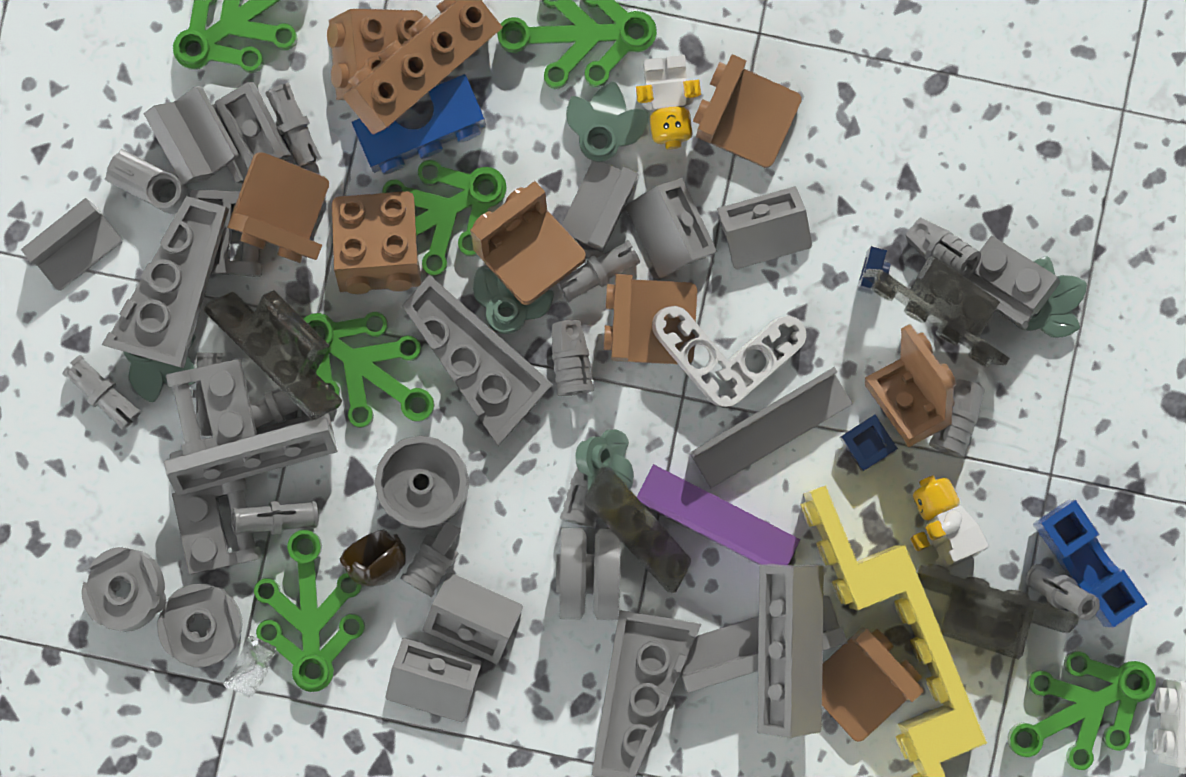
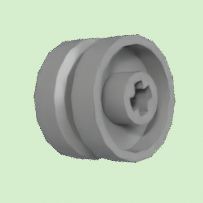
(404, 464)
(588, 574)

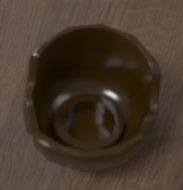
(374, 559)

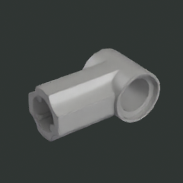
(145, 181)

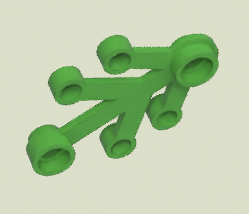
(233, 21)
(584, 35)
(443, 211)
(359, 364)
(309, 618)
(1087, 706)

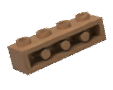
(420, 62)

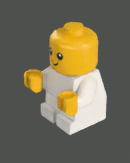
(667, 95)
(948, 525)

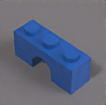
(454, 117)
(1078, 551)

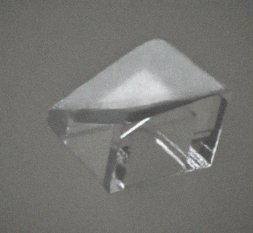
(251, 666)

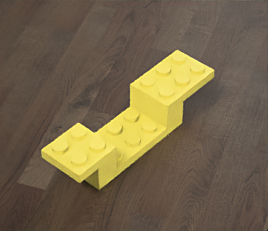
(861, 583)

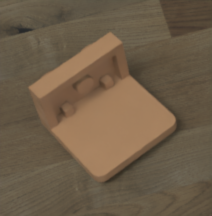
(360, 36)
(746, 113)
(279, 207)
(375, 242)
(526, 244)
(634, 309)
(914, 389)
(866, 683)

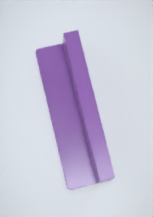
(716, 519)

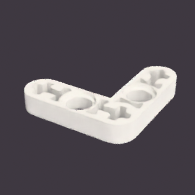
(734, 367)

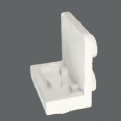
(1170, 739)

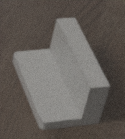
(192, 136)
(599, 204)
(670, 227)
(765, 227)
(72, 244)
(472, 617)
(432, 680)

